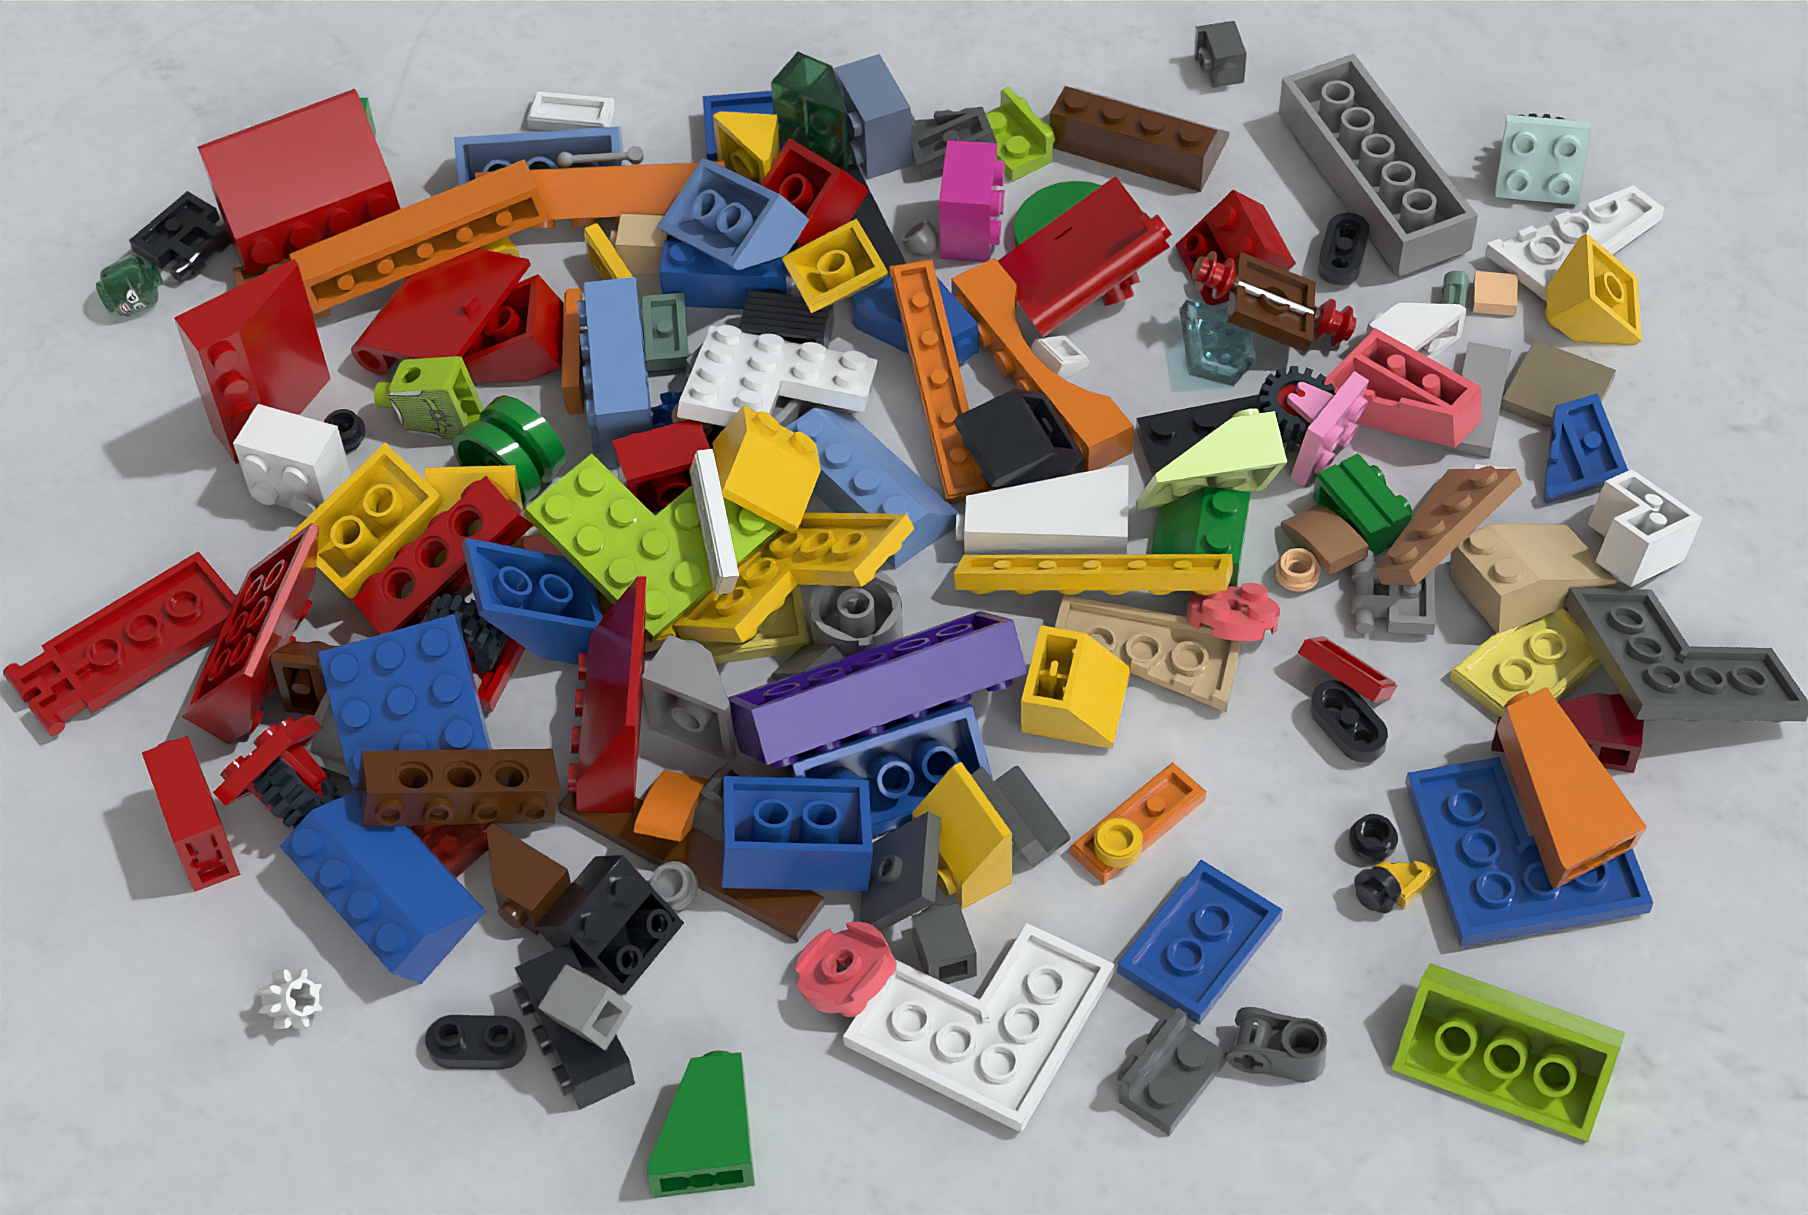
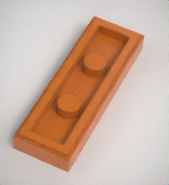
(572, 354)
(1152, 808)

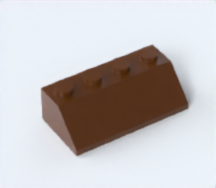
(1135, 138)

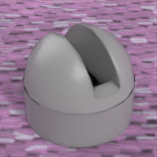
(921, 238)

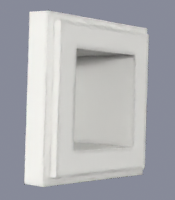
(1059, 355)

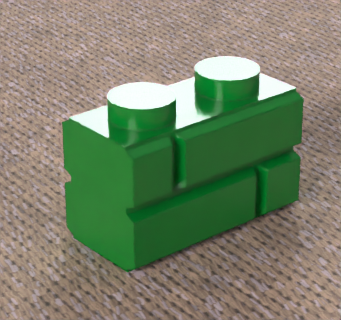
(1364, 501)

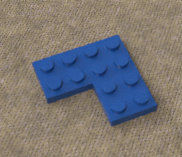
(1495, 871)

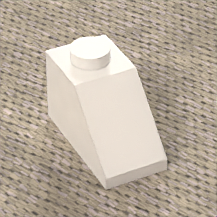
(1422, 326)

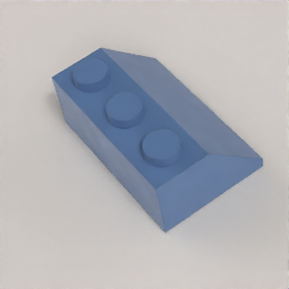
(732, 217)

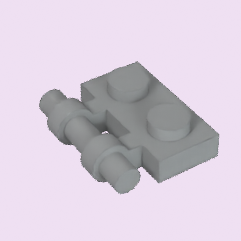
(1406, 606)

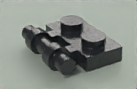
(175, 230)

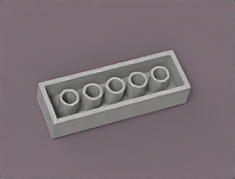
(1377, 164)

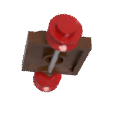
(1273, 301)

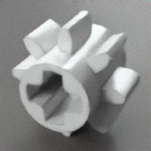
(290, 998)

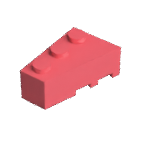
(1410, 392)

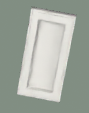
(569, 111)

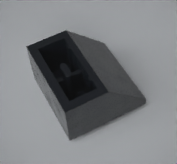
(1018, 439)
(611, 922)

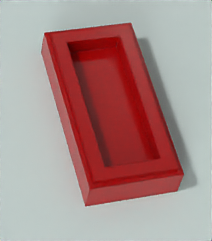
(1348, 668)

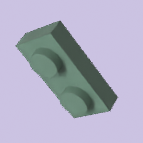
(665, 331)

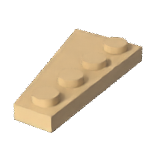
(1158, 647)

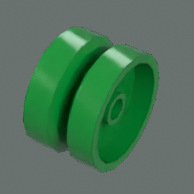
(512, 435)

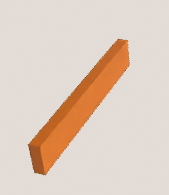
(936, 376)

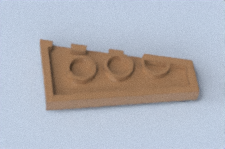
(1444, 520)

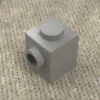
(585, 1007)

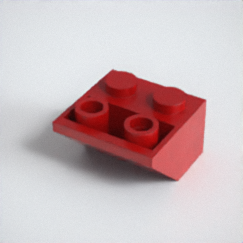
(1231, 228)

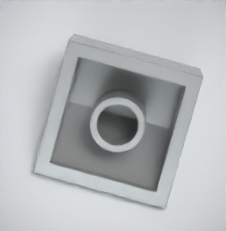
(688, 698)

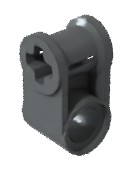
(1274, 1045)

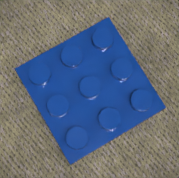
(404, 692)

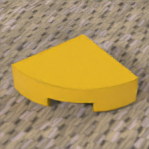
(1412, 879)

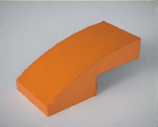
(670, 806)

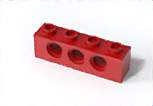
(500, 523)

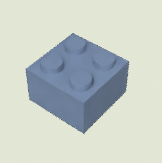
(875, 117)

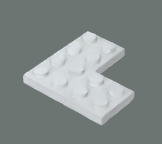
(756, 369)
(993, 1049)

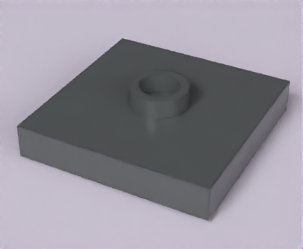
(902, 873)

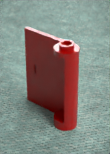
(1083, 255)
(439, 309)

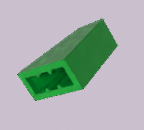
(706, 1131)

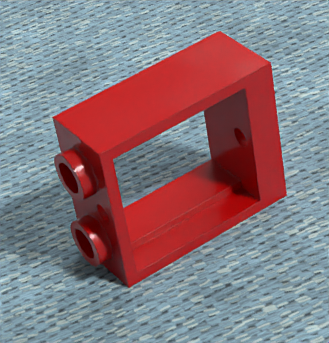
(190, 813)

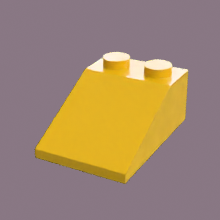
(371, 519)

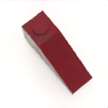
(1605, 726)

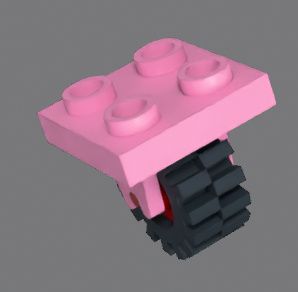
(1312, 415)

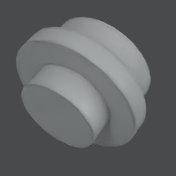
(675, 884)

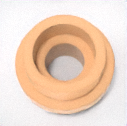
(1301, 561)

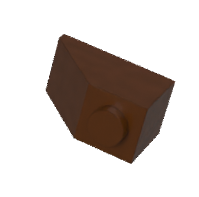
(300, 675)
(523, 879)

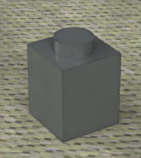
(944, 943)

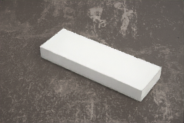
(714, 522)

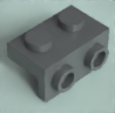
(1024, 811)

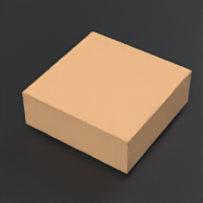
(1495, 293)

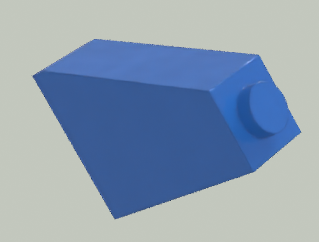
(878, 315)

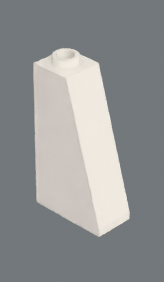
(1050, 516)

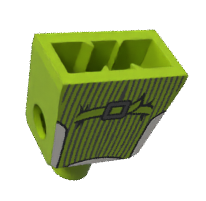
(431, 396)

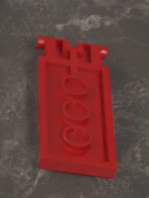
(124, 643)

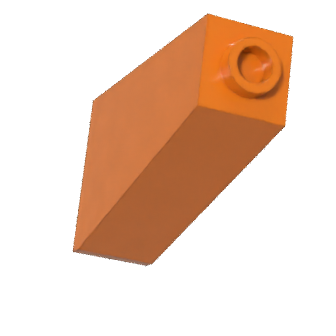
(1564, 789)

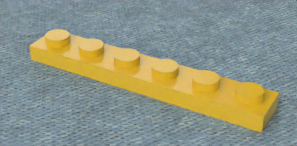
(1106, 572)

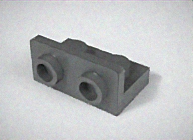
(1169, 1073)

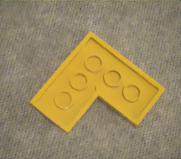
(821, 552)

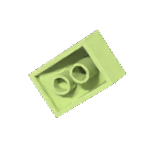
(1235, 456)

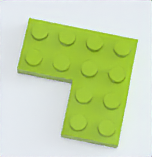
(618, 538)

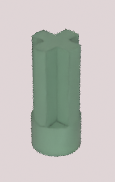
(1455, 288)

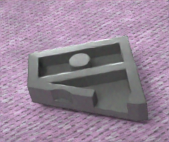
(931, 135)

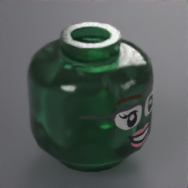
(129, 285)

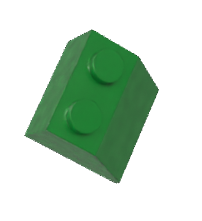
(1204, 523)

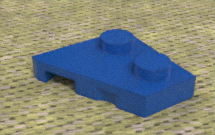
(1580, 449)

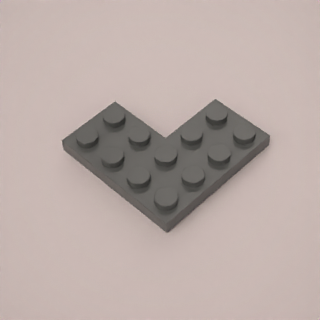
(1678, 681)

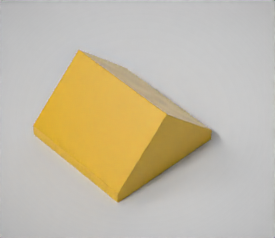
(747, 142)

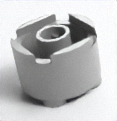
(856, 615)

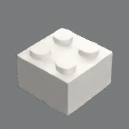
(290, 459)

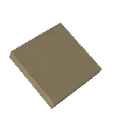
(1551, 379)

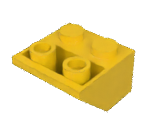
(1073, 689)

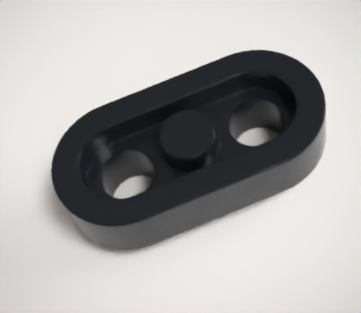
(1343, 249)
(1352, 723)
(474, 1043)

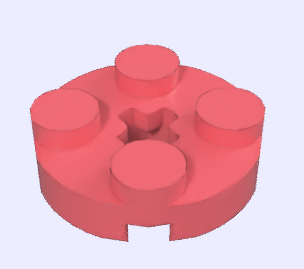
(1236, 613)
(852, 988)

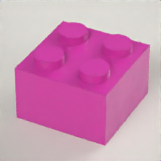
(970, 201)

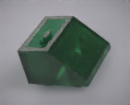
(811, 108)

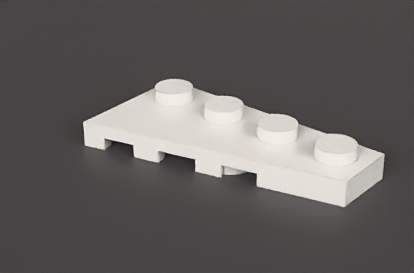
(1608, 220)

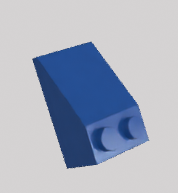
(533, 598)

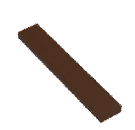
(781, 909)

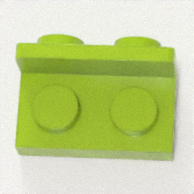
(1021, 136)

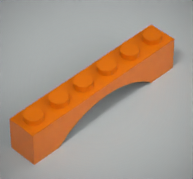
(1090, 417)

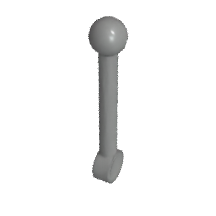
(633, 155)

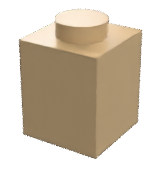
(640, 242)

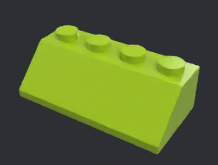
(1508, 1051)

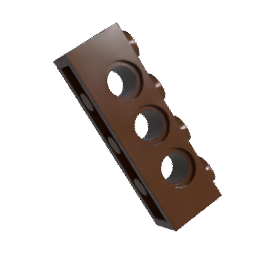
(458, 787)

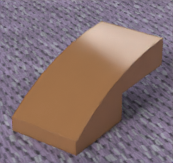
(1326, 537)

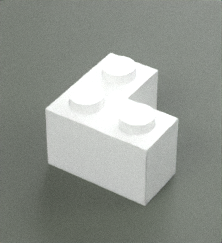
(1641, 528)

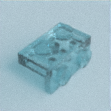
(1213, 345)

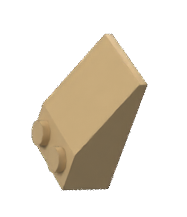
(1523, 571)

